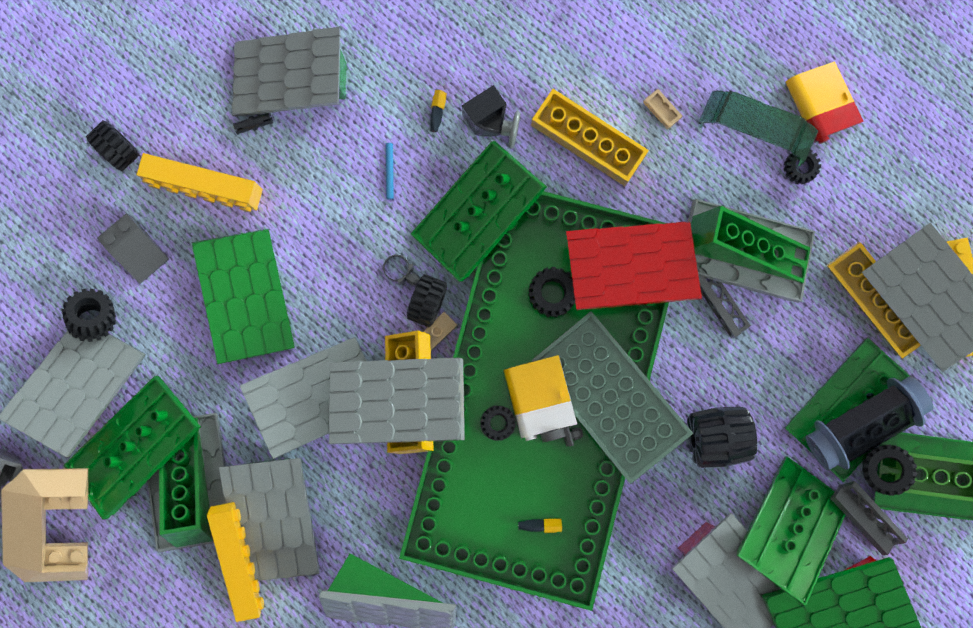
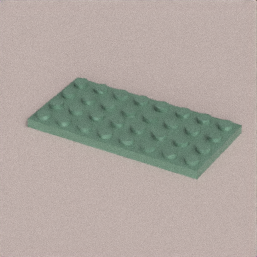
(616, 399)

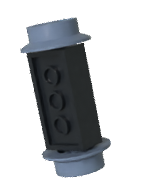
(870, 423)

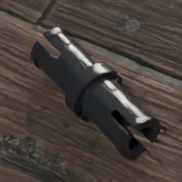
(253, 123)

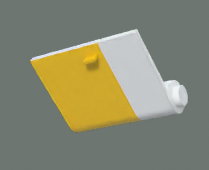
(540, 397)

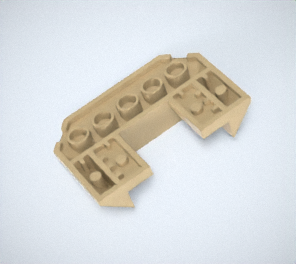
(24, 525)

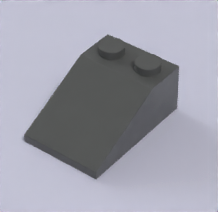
(133, 248)

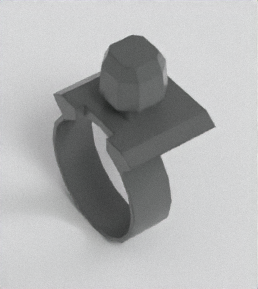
(412, 279)
(568, 435)

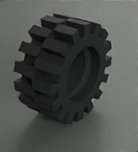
(798, 177)
(506, 431)

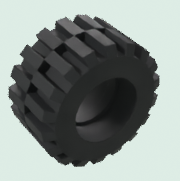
(112, 145)
(426, 300)
(84, 302)
(540, 303)
(889, 488)

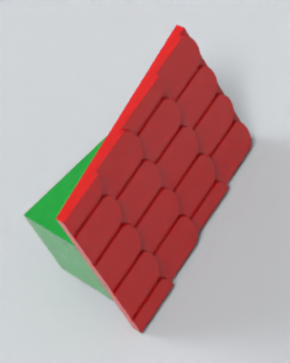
(633, 265)

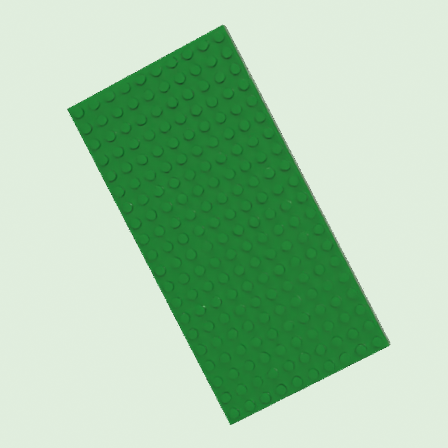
(483, 487)

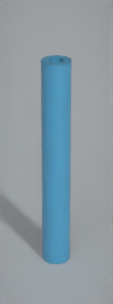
(389, 172)

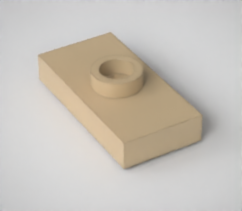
(662, 109)
(440, 329)

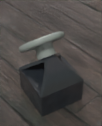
(487, 115)

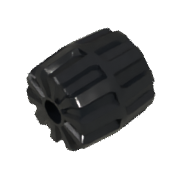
(722, 436)

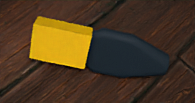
(437, 106)
(539, 525)

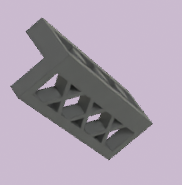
(716, 305)
(865, 518)

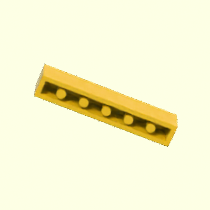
(235, 561)

